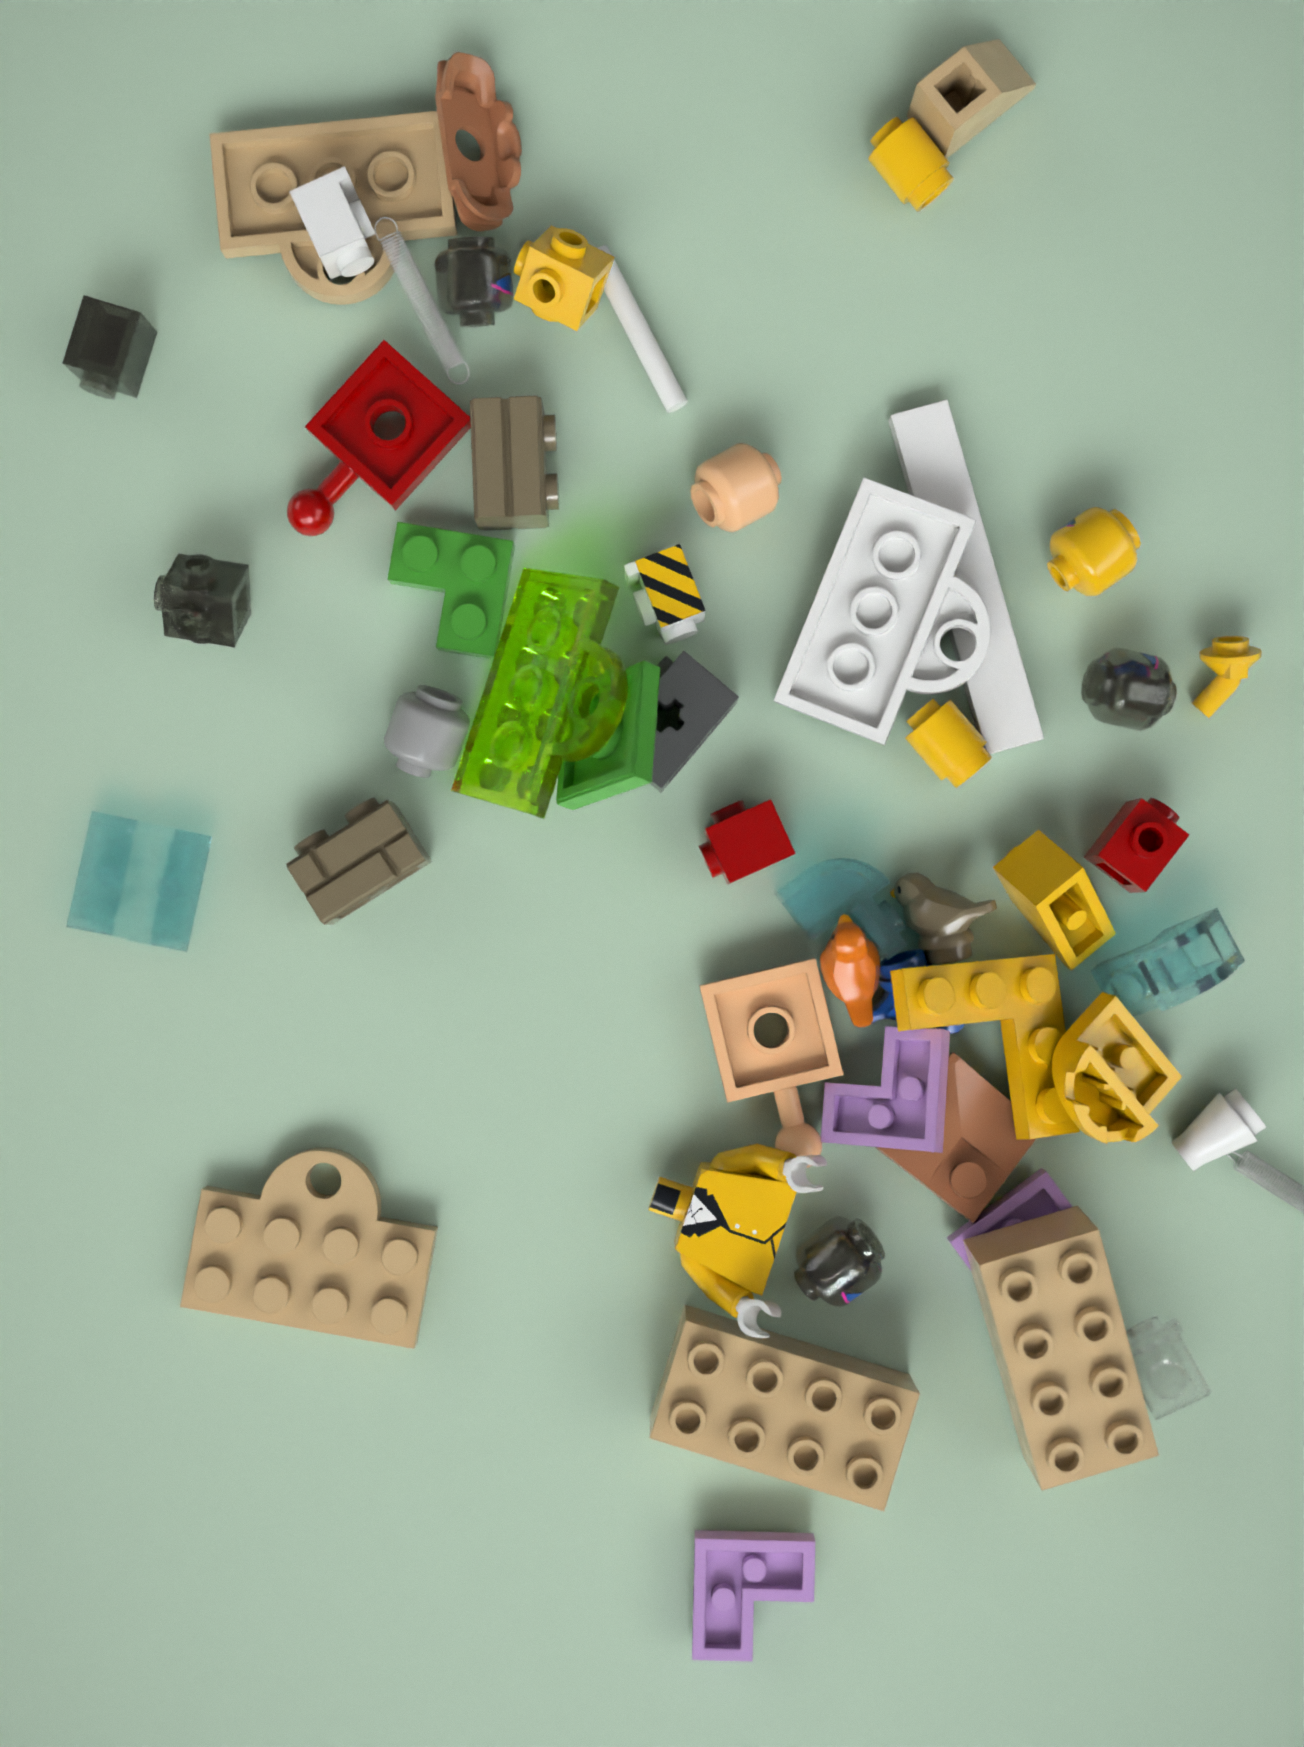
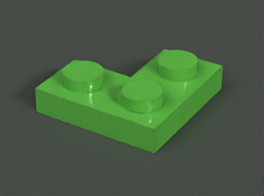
(471, 574)

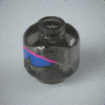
(473, 280)
(1128, 689)
(838, 1261)

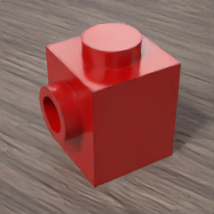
(744, 840)
(1138, 844)

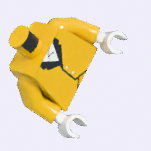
(735, 1224)

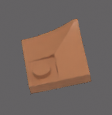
(977, 1144)

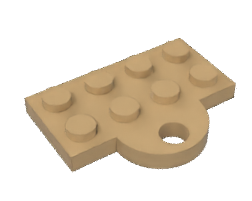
(391, 163)
(311, 1255)

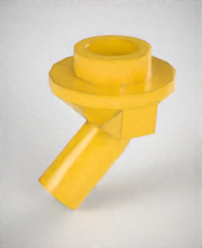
(1230, 660)

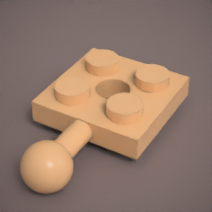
(801, 1058)

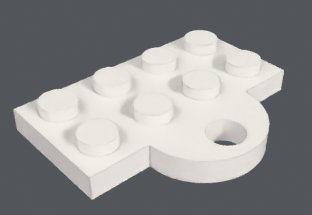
(884, 615)

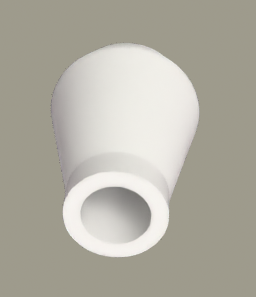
(1218, 1130)

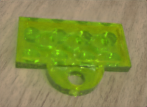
(542, 692)

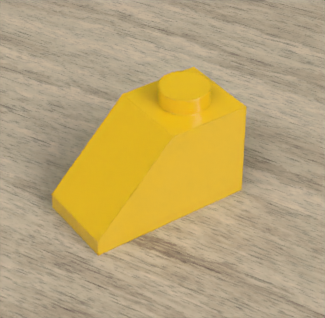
(1055, 898)

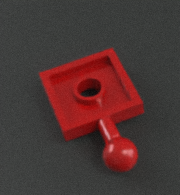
(386, 466)

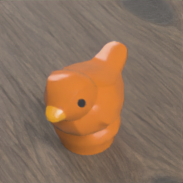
(852, 969)

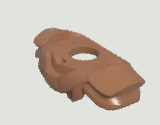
(469, 103)

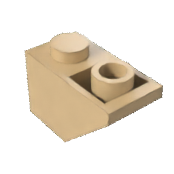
(968, 93)

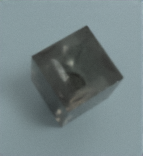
(109, 348)

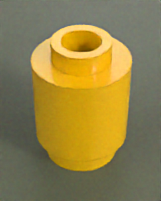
(910, 162)
(947, 742)

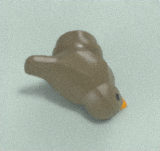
(939, 917)

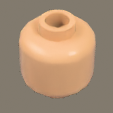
(736, 487)

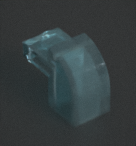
(842, 887)
(1172, 966)

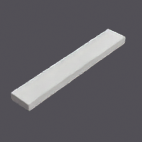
(938, 473)

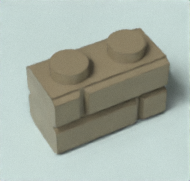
(510, 463)
(357, 861)

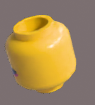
(1093, 551)

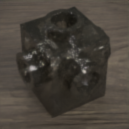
(204, 600)

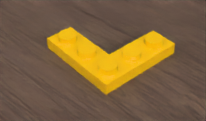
(1029, 1006)

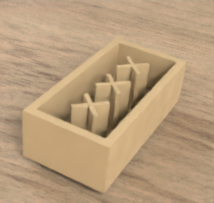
(1061, 1347)
(784, 1408)

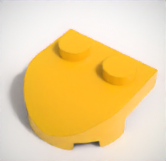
(1111, 1073)

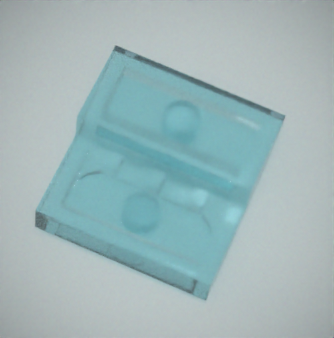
(139, 881)

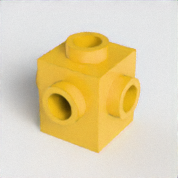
(562, 276)

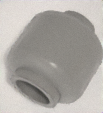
(427, 731)

